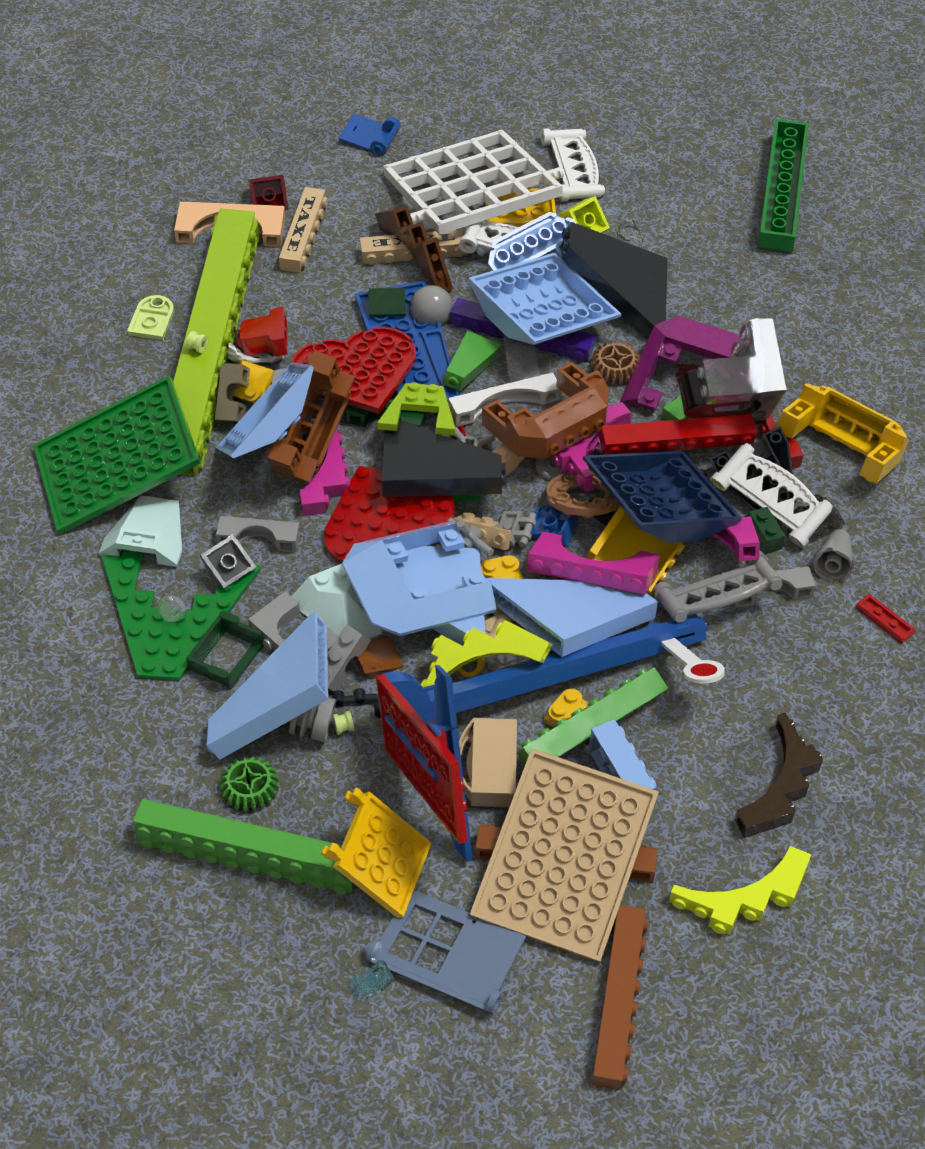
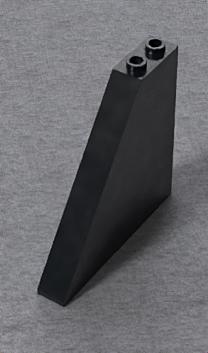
(621, 273)
(437, 465)

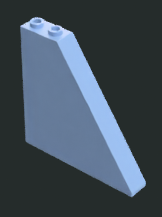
(441, 573)
(571, 611)
(277, 692)

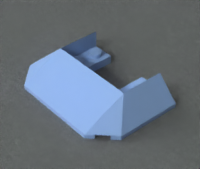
(529, 241)

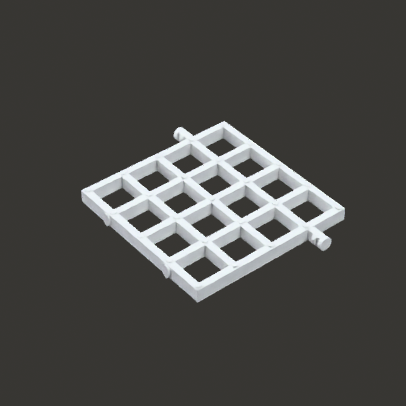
(472, 180)

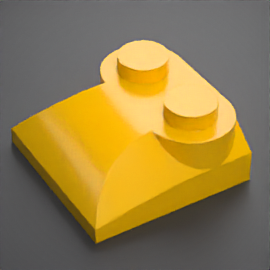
(259, 382)
(501, 567)
(564, 705)

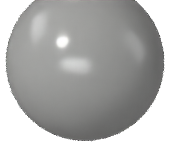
(431, 305)

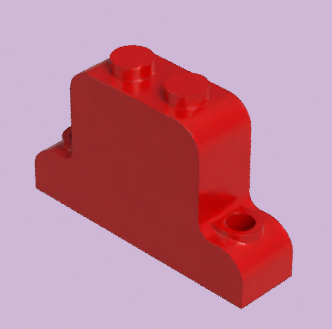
(265, 334)

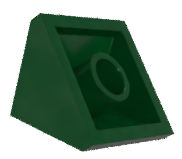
(387, 302)

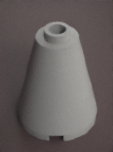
(835, 557)

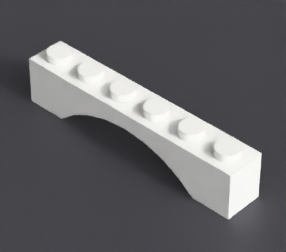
(537, 390)

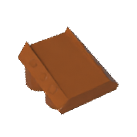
(378, 657)

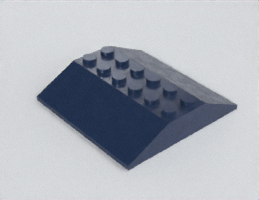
(664, 494)

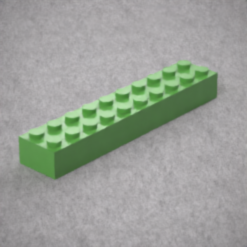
(238, 845)

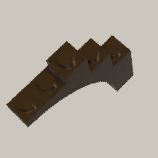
(776, 805)

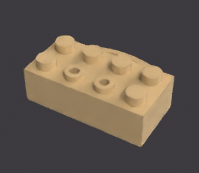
(490, 761)

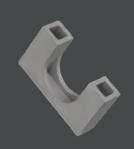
(275, 617)

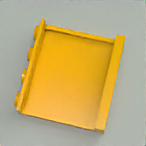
(624, 539)

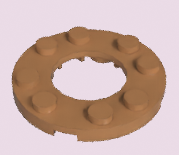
(558, 497)

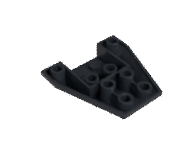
(773, 448)

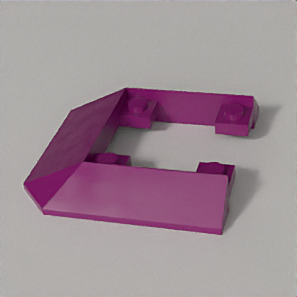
(666, 344)

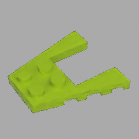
(419, 398)

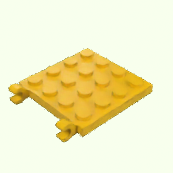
(380, 853)

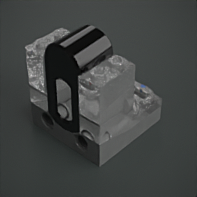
(740, 384)

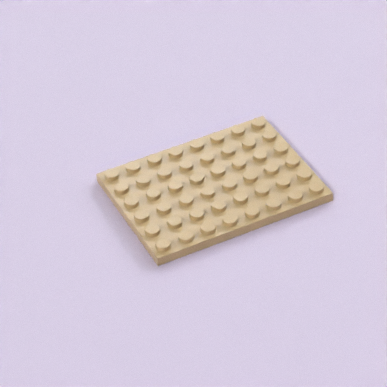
(565, 855)

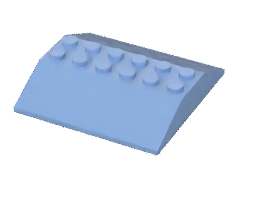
(540, 300)
(270, 413)

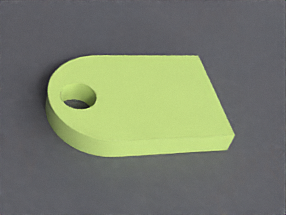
(151, 320)

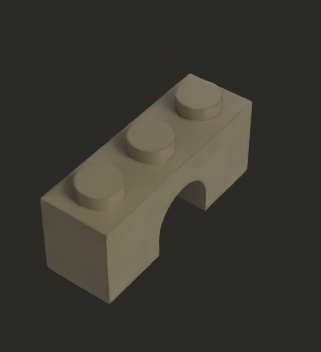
(230, 378)

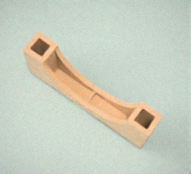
(197, 216)

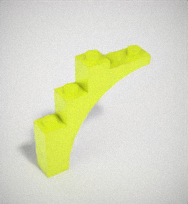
(508, 641)
(751, 901)

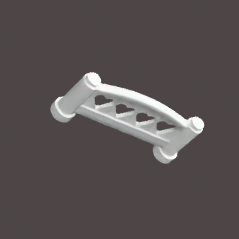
(571, 187)
(476, 235)
(802, 523)

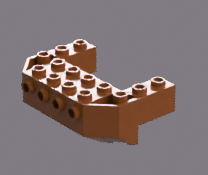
(332, 388)
(557, 426)

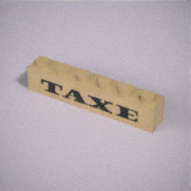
(303, 230)
(392, 249)

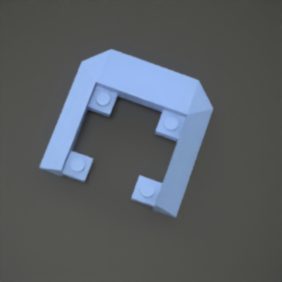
(404, 610)

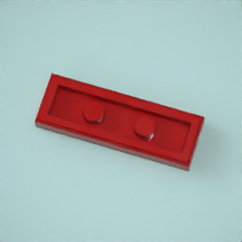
(885, 618)

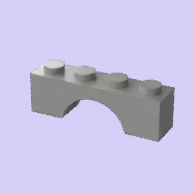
(281, 533)
(795, 582)

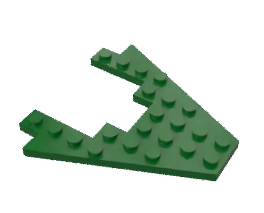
(155, 644)

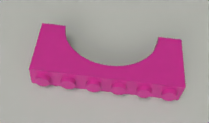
(629, 574)

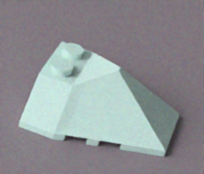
(334, 601)

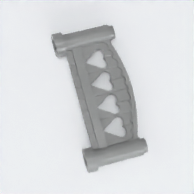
(675, 600)

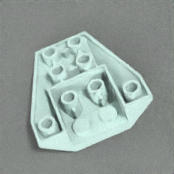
(148, 527)

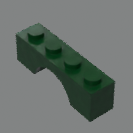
(362, 417)

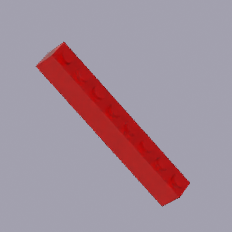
(678, 434)

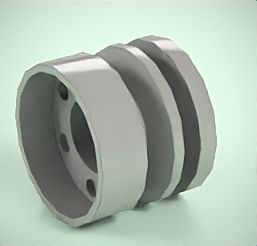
(316, 719)

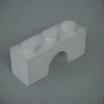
(346, 646)

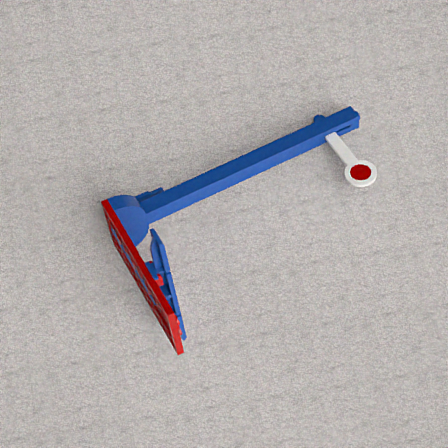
(430, 748)

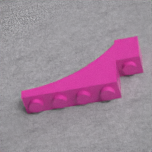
(328, 482)

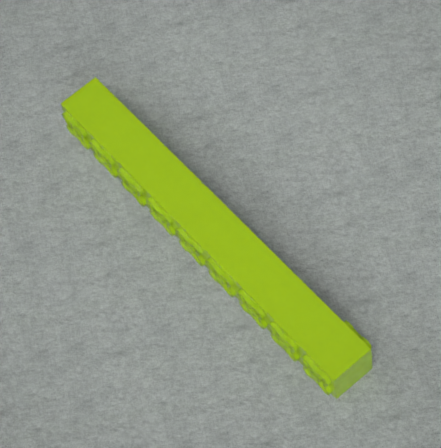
(217, 316)

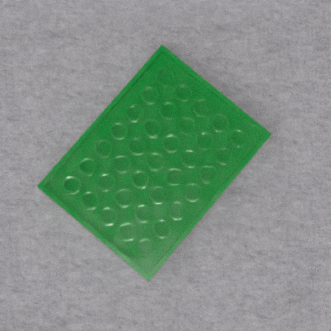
(115, 454)

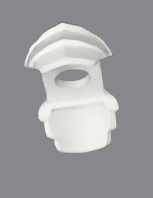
(236, 356)

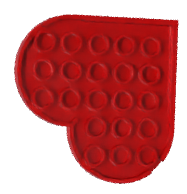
(374, 357)
(368, 515)

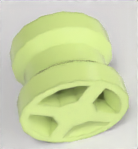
(196, 342)
(343, 722)

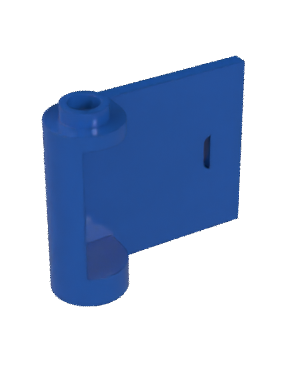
(370, 134)

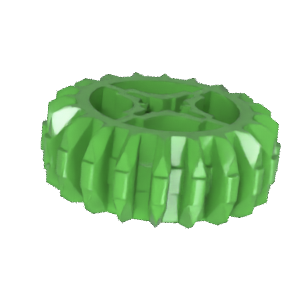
(261, 777)

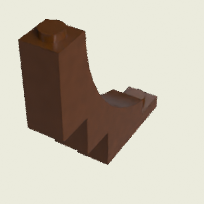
(413, 235)

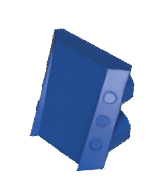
(554, 522)

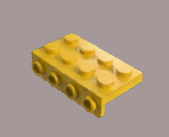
(525, 215)

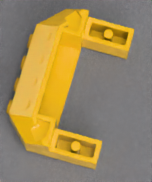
(850, 423)

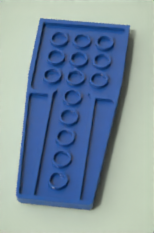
(431, 349)

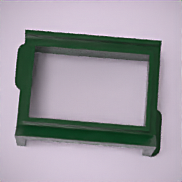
(224, 623)

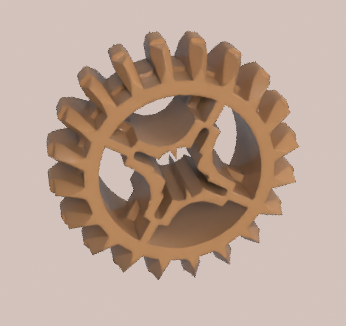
(615, 362)

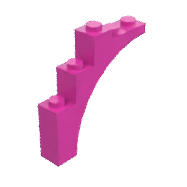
(571, 458)
(741, 539)

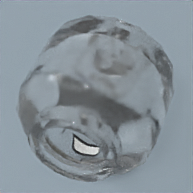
(171, 607)

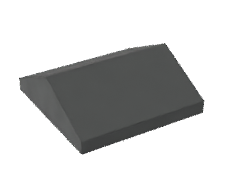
(227, 561)

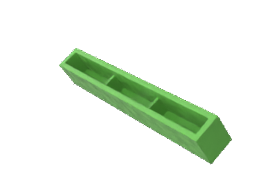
(615, 706)

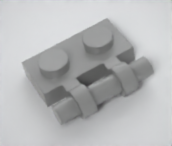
(513, 521)

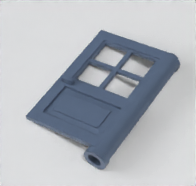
(474, 964)

